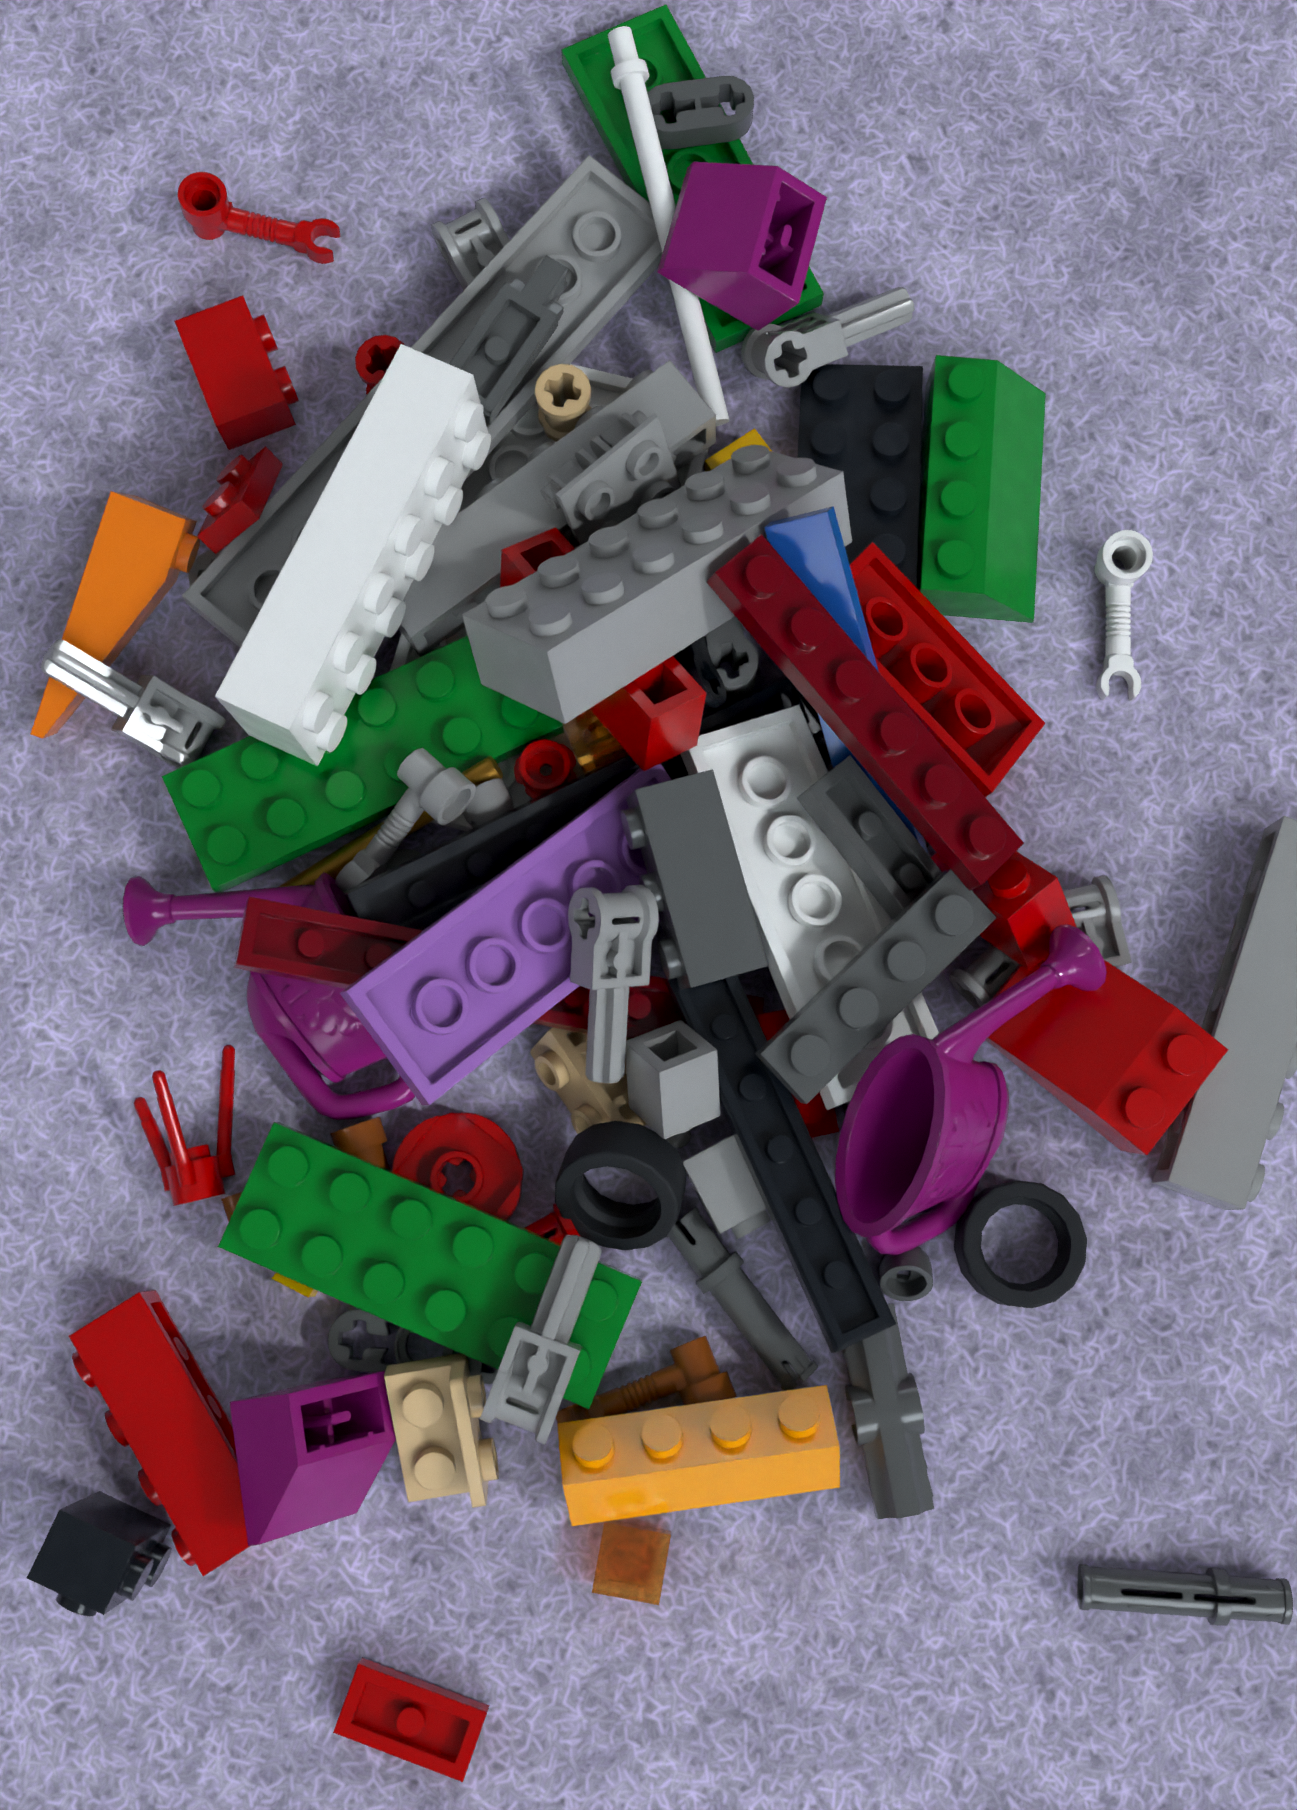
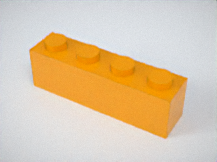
(699, 1455)

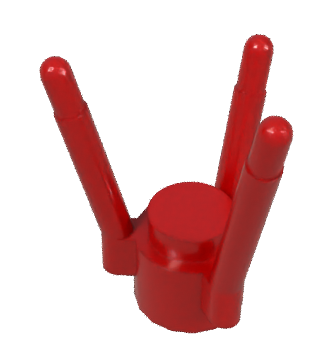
(191, 1172)

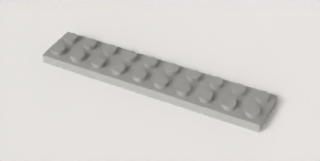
(587, 225)

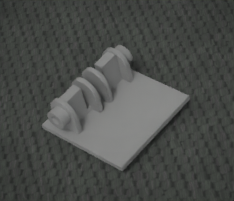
(629, 471)

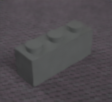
(694, 880)

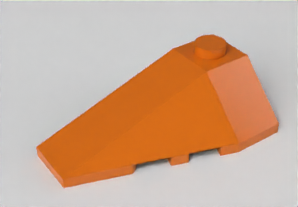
(124, 580)

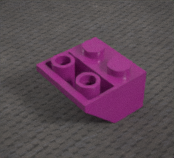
(743, 238)
(310, 1452)

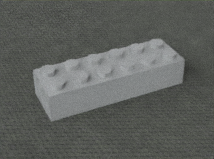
(639, 586)

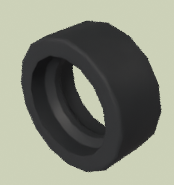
(613, 1222)
(1070, 1250)

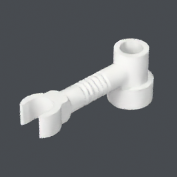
(1136, 556)

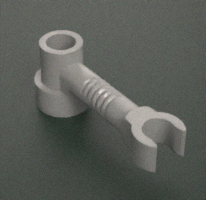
(431, 788)

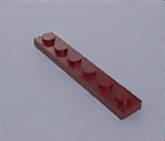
(865, 712)

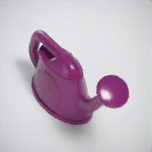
(289, 1015)
(935, 1116)

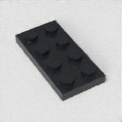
(871, 430)

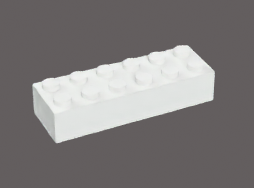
(358, 557)

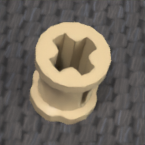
(552, 389)

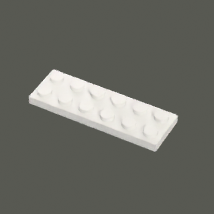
(801, 889)

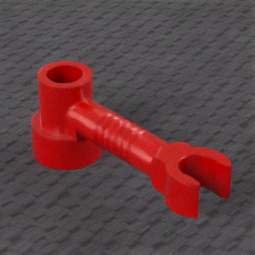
(211, 214)

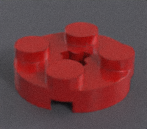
(461, 1138)

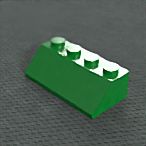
(980, 490)

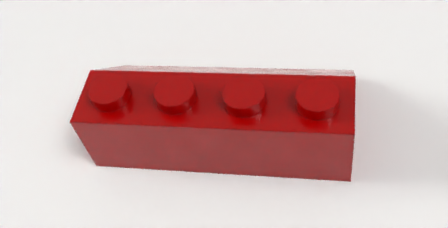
(942, 674)

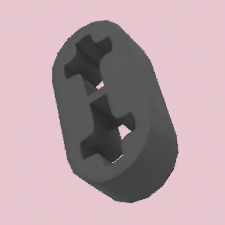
(698, 111)

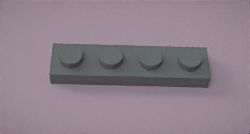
(875, 986)

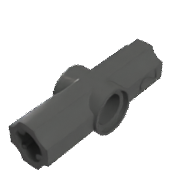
(888, 1424)

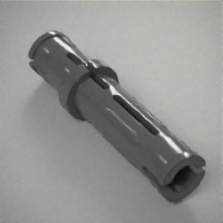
(740, 1299)
(1263, 1598)

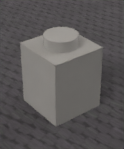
(672, 1079)
(727, 1188)

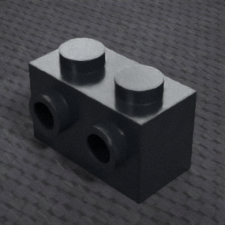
(100, 1554)

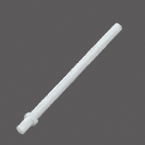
(630, 77)

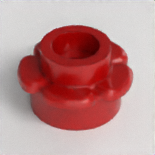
(543, 753)

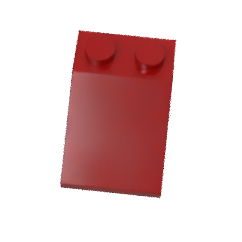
(1111, 1055)

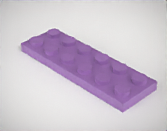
(496, 955)

